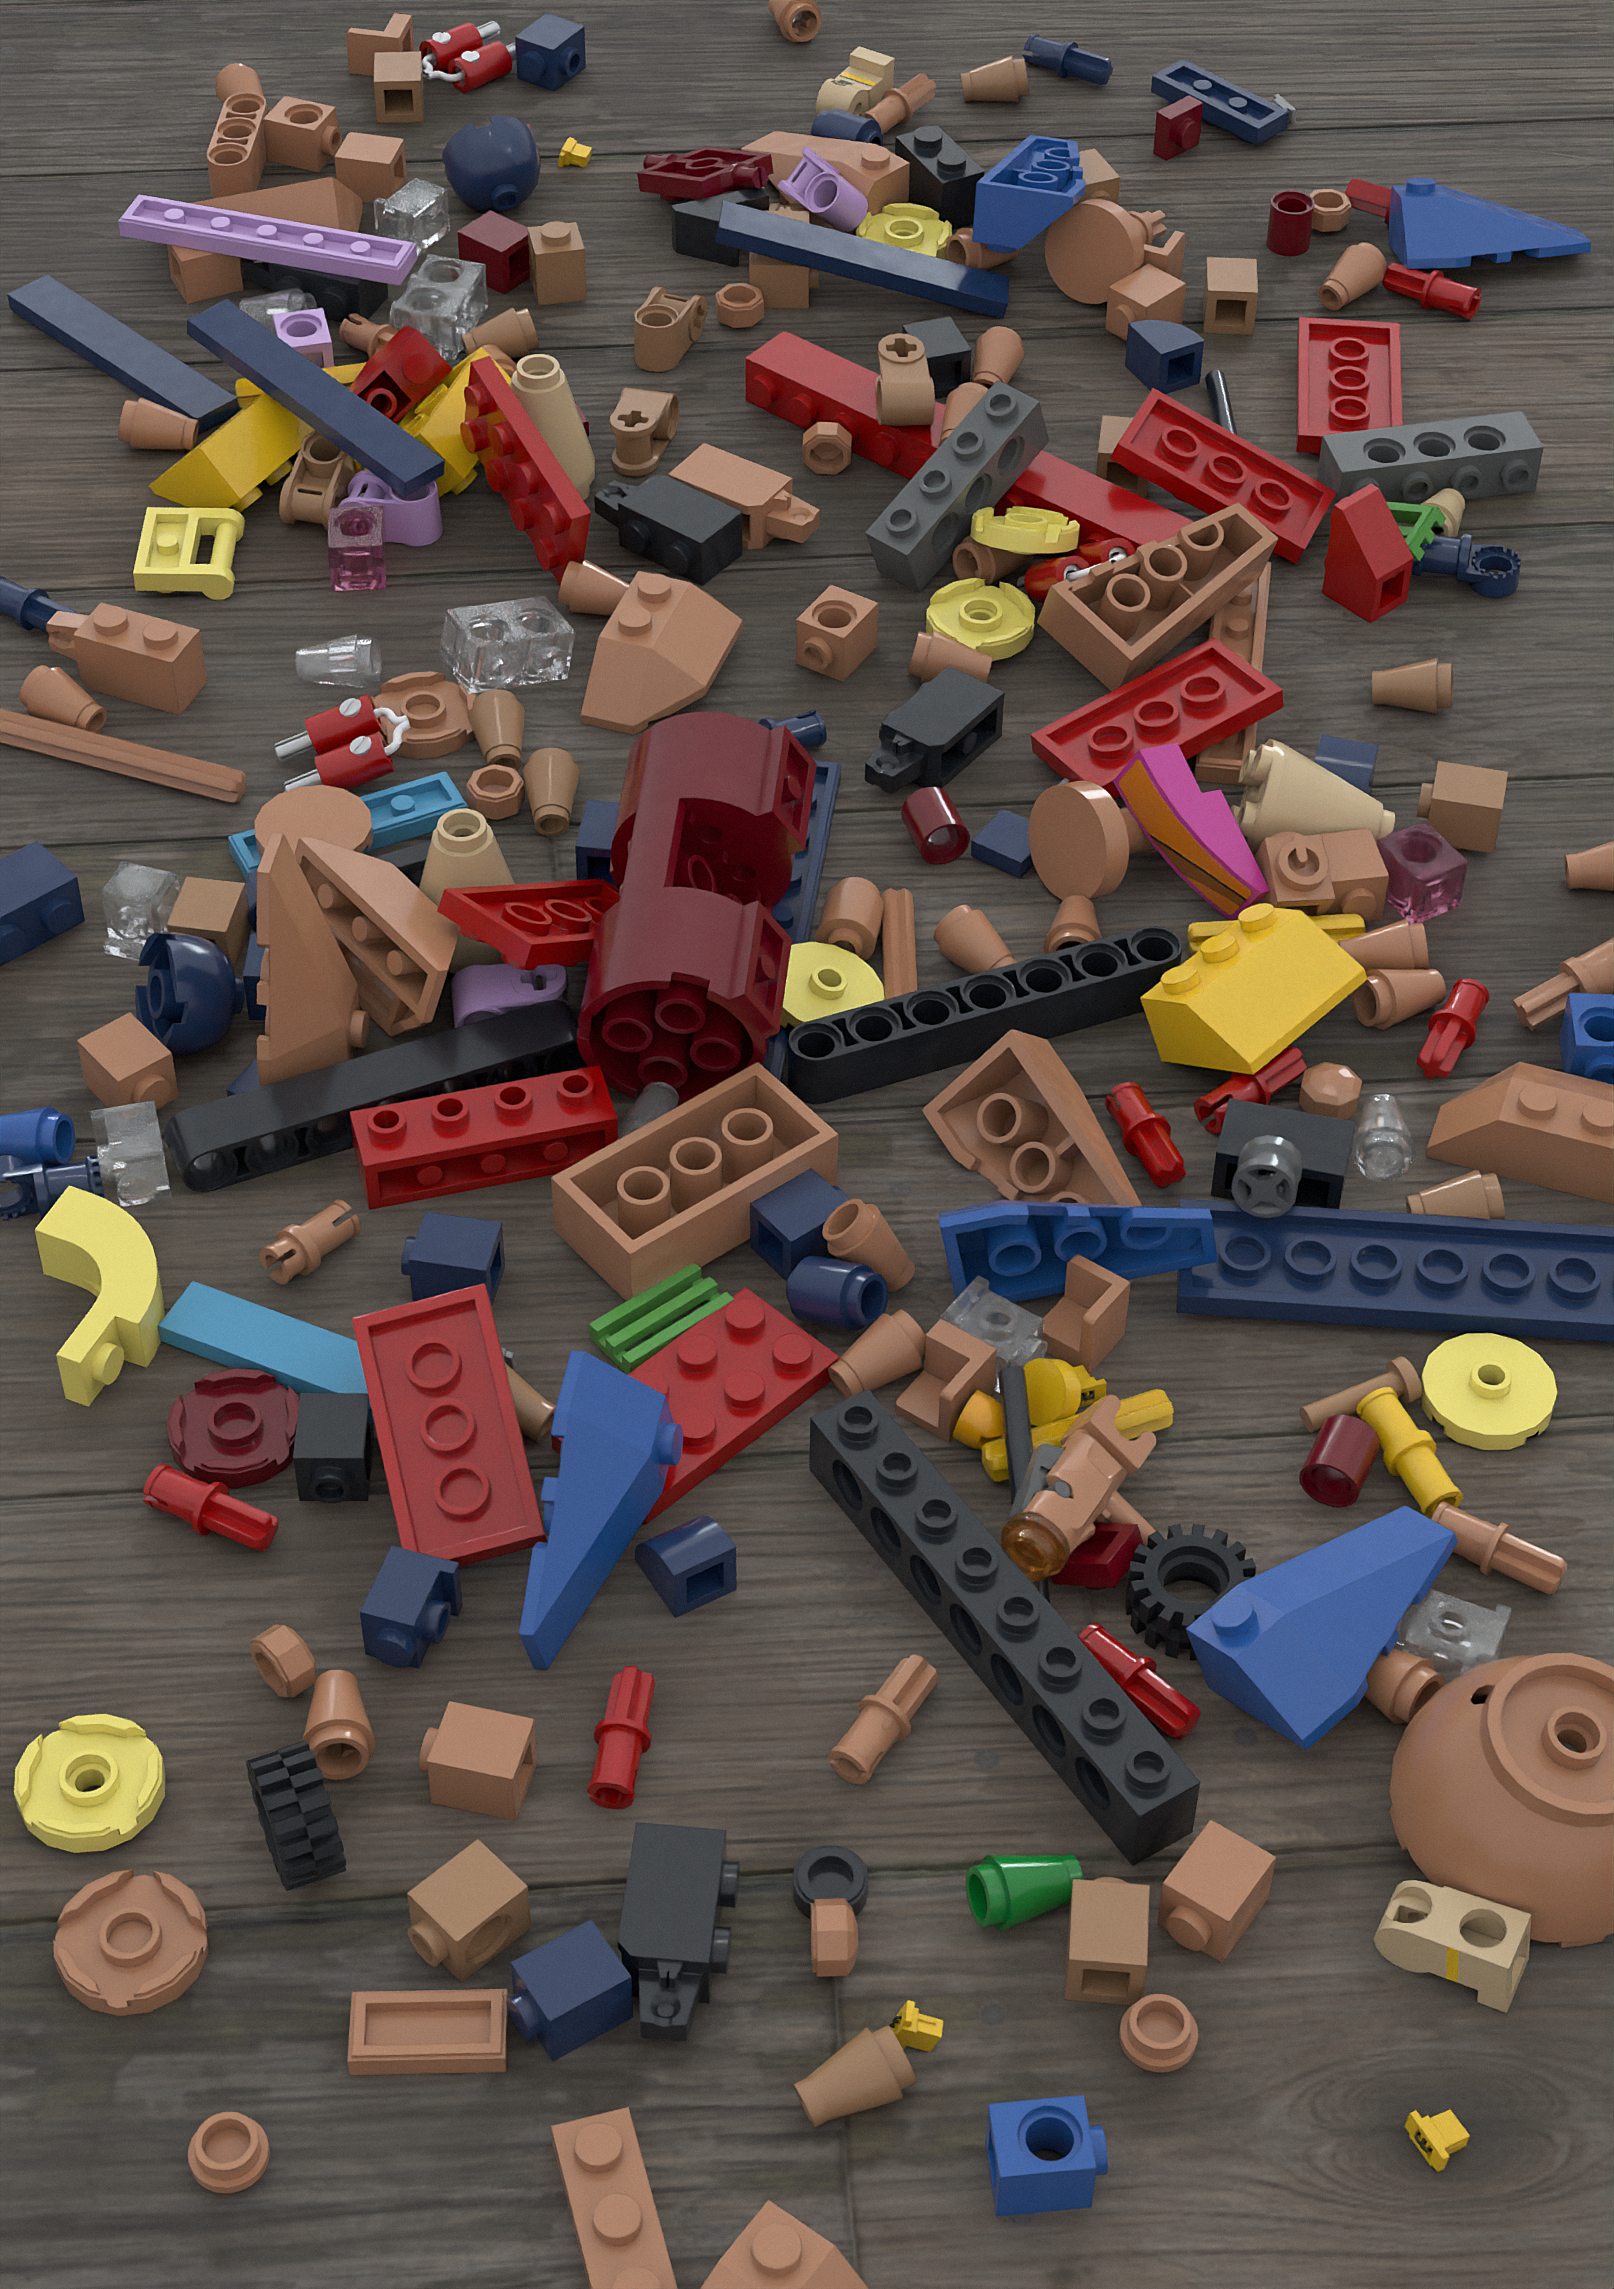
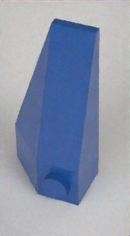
(1027, 192)

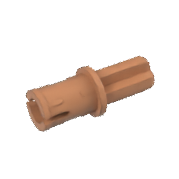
(900, 103)
(366, 335)
(1498, 1550)
(883, 1719)

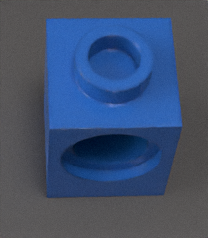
(1588, 1036)
(1033, 2185)

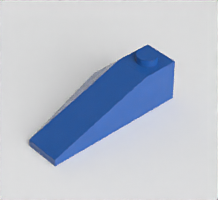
(1446, 227)
(1029, 1243)
(609, 1478)
(1309, 1630)

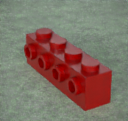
(481, 1136)

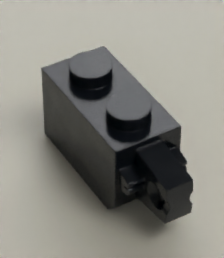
(332, 292)
(673, 526)
(936, 732)
(672, 1923)

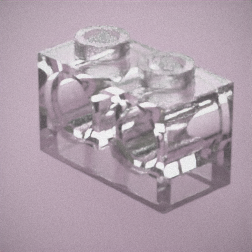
(443, 302)
(506, 644)

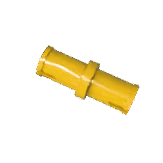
(1408, 1451)

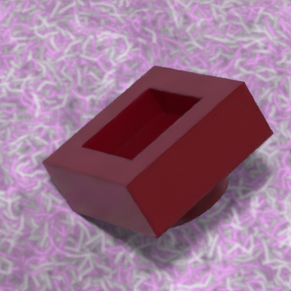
(1177, 128)
(1102, 1558)

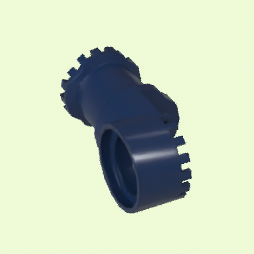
(1469, 564)
(42, 1186)

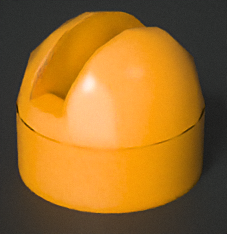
(979, 1421)

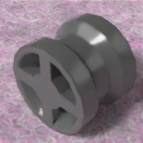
(1269, 1193)

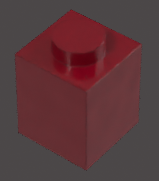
(498, 245)

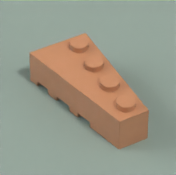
(1147, 603)

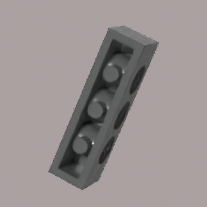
(1418, 460)
(961, 477)

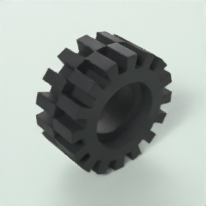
(1174, 1560)
(296, 1815)

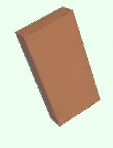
(428, 2032)

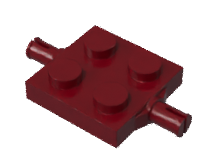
(703, 173)

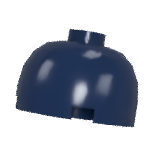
(493, 164)
(187, 993)

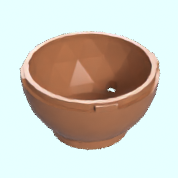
(1505, 1807)

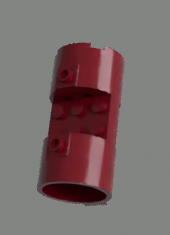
(702, 851)

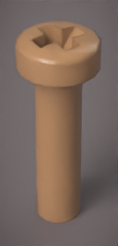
(1399, 1376)

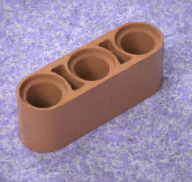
(238, 146)

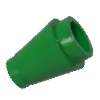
(1019, 1887)

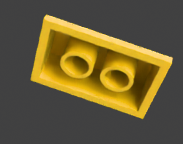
(437, 424)
(236, 458)
(1249, 991)

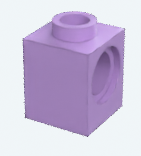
(307, 334)

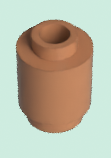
(852, 917)

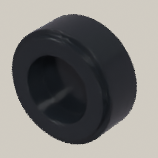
(830, 1874)

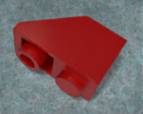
(400, 374)
(1366, 556)

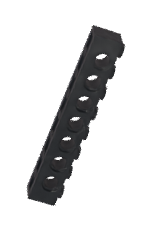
(1004, 1629)

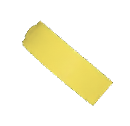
(111, 1256)

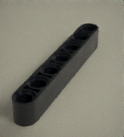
(970, 1014)
(311, 1112)

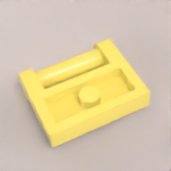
(171, 547)

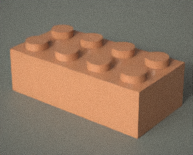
(688, 1180)

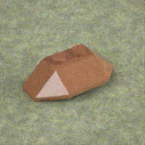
(657, 653)
(385, 931)
(1533, 1130)

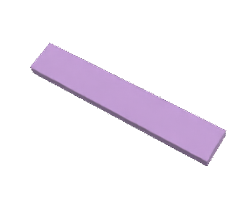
(268, 239)

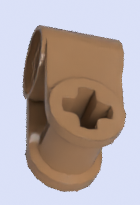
(666, 329)
(904, 386)
(643, 429)
(316, 481)

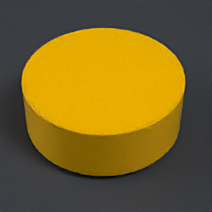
(1051, 1390)

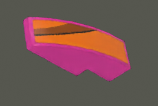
(1191, 829)

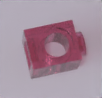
(357, 548)
(1422, 871)

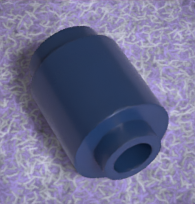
(847, 126)
(836, 1293)

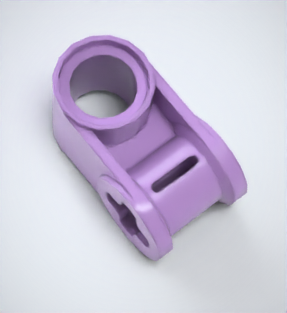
(825, 192)
(408, 519)
(497, 989)

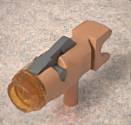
(1073, 1488)

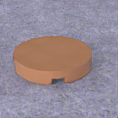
(435, 713)
(318, 813)
(131, 1942)

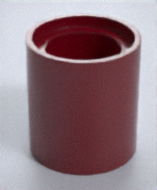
(1290, 223)
(935, 825)
(1339, 1461)

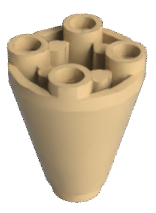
(551, 407)
(1300, 796)
(463, 856)

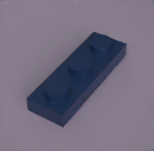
(1223, 101)

